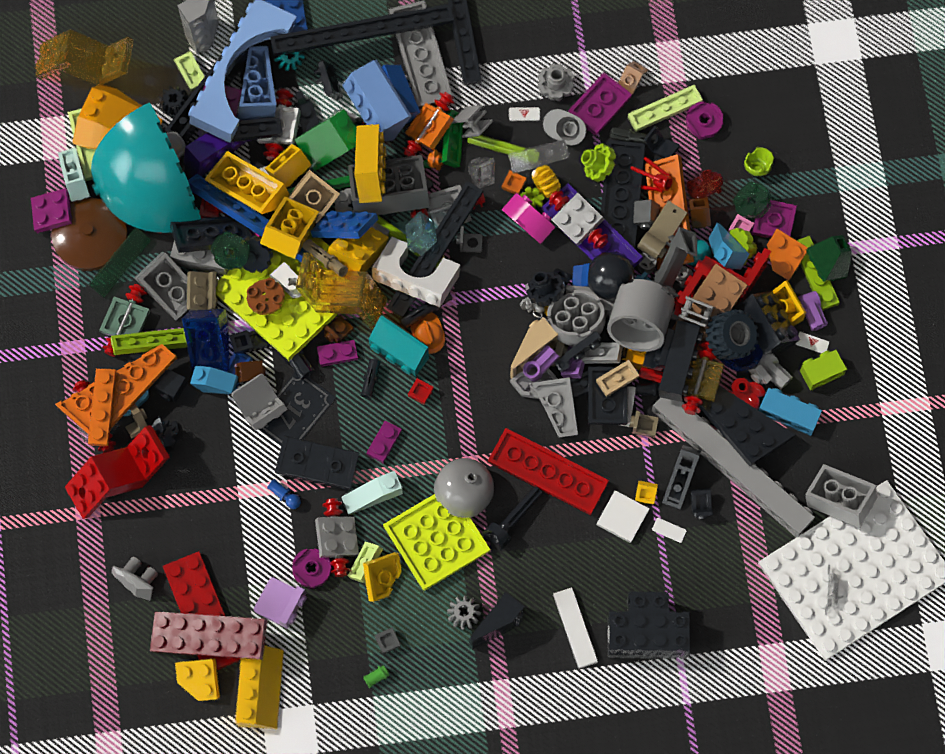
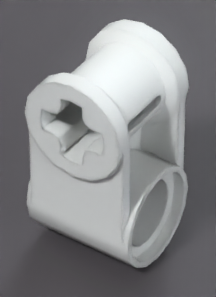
(287, 279)

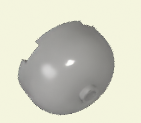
(576, 316)
(464, 487)

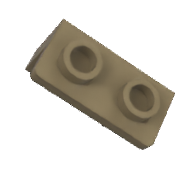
(201, 290)

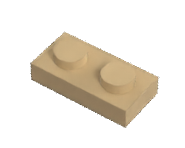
(617, 378)

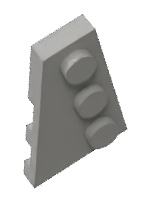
(559, 404)

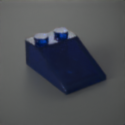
(207, 338)

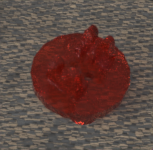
(705, 184)

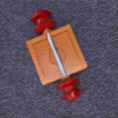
(429, 125)

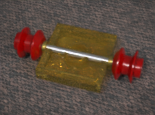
(704, 380)

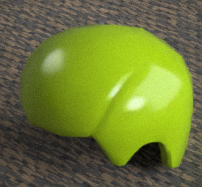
(759, 162)

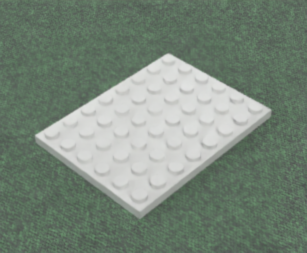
(879, 570)

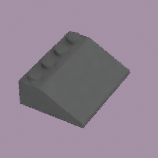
(404, 187)

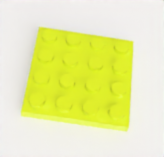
(435, 541)

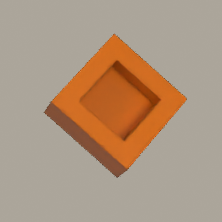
(513, 183)

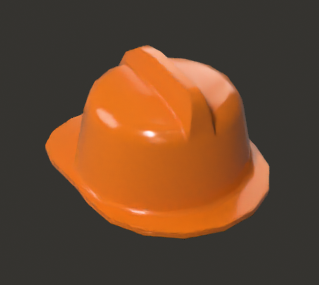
(429, 332)

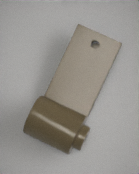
(665, 225)

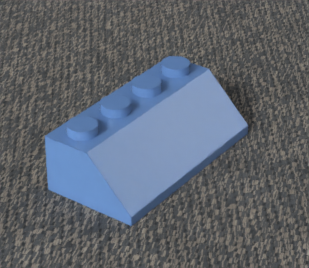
(377, 99)

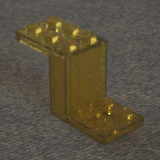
(84, 57)
(343, 295)

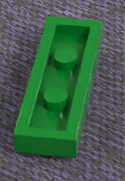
(452, 142)

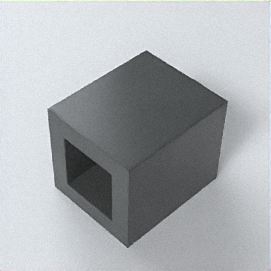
(645, 213)

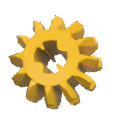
(546, 180)

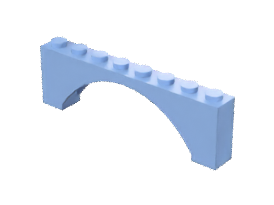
(212, 109)

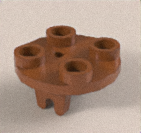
(257, 300)

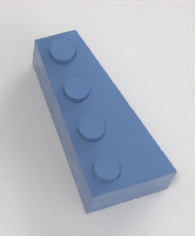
(258, 90)

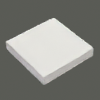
(622, 516)

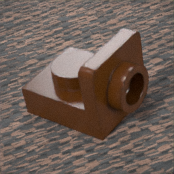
(337, 330)

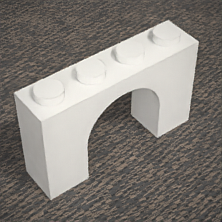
(429, 289)

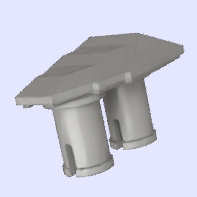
(138, 586)

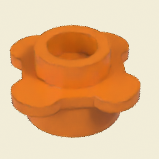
(433, 160)

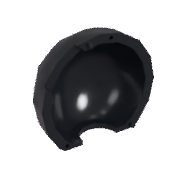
(608, 273)

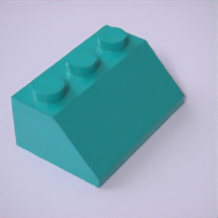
(398, 346)

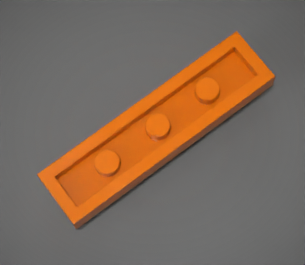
(102, 407)

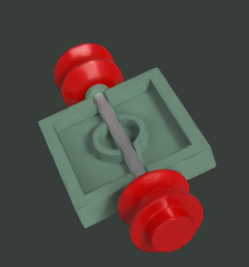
(124, 316)

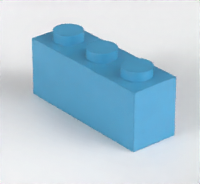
(790, 411)

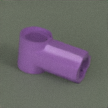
(814, 313)
(542, 362)

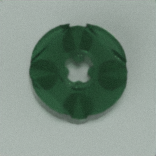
(746, 194)
(235, 243)

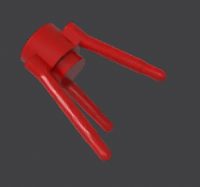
(662, 181)

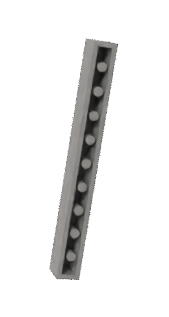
(724, 457)

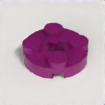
(706, 110)
(311, 579)

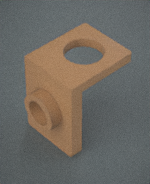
(632, 76)

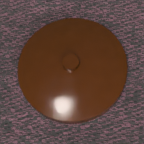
(90, 237)

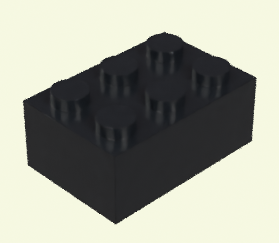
(773, 325)

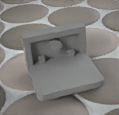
(258, 402)

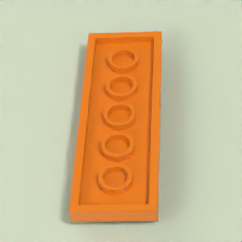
(675, 194)

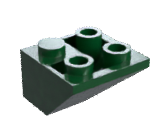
(831, 258)

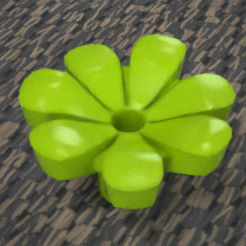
(534, 196)

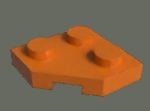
(785, 254)

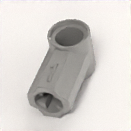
(779, 375)

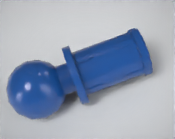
(292, 500)

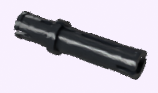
(421, 312)

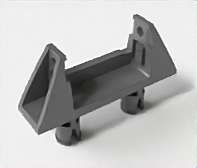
(681, 244)

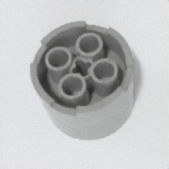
(640, 315)

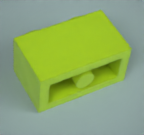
(823, 369)

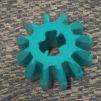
(284, 60)

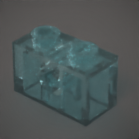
(420, 233)

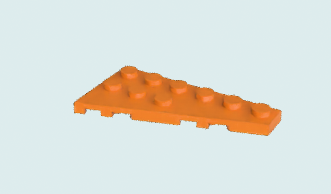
(130, 385)

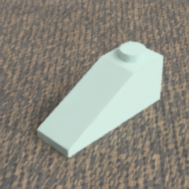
(73, 174)
(372, 493)

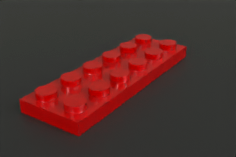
(548, 471)
(195, 593)

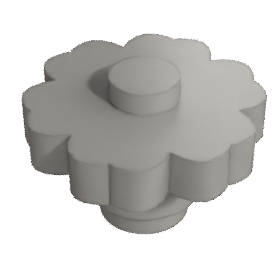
(556, 82)

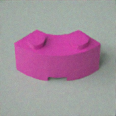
(529, 218)

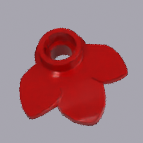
(750, 393)

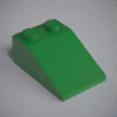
(328, 139)

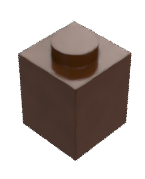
(699, 212)
(249, 370)

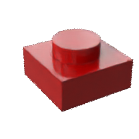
(420, 391)

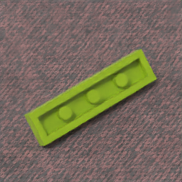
(824, 289)
(148, 340)

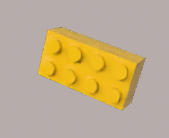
(370, 163)

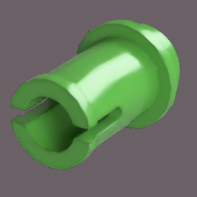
(376, 676)

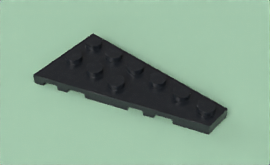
(745, 427)

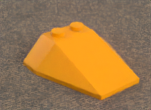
(100, 113)

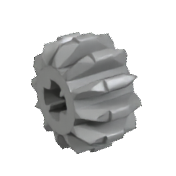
(471, 611)

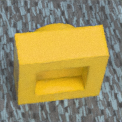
(646, 492)

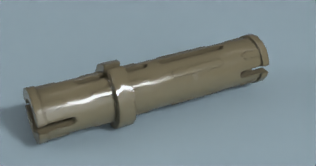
(330, 261)

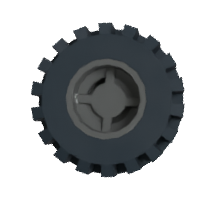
(732, 334)

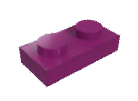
(337, 353)
(384, 442)

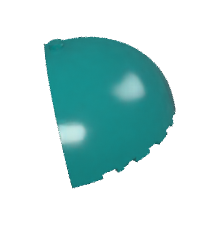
(142, 174)

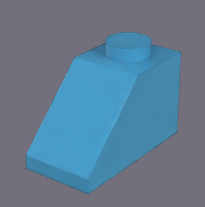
(213, 380)

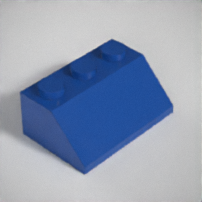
(398, 80)

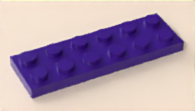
(615, 243)

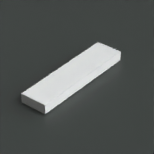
(575, 628)

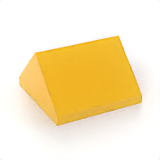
(790, 303)

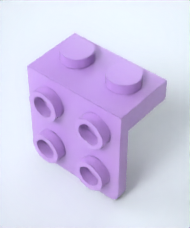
(280, 602)

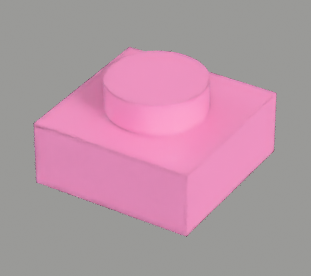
(741, 222)

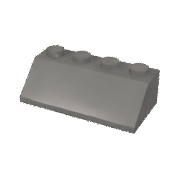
(199, 23)

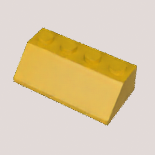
(247, 183)
(260, 690)

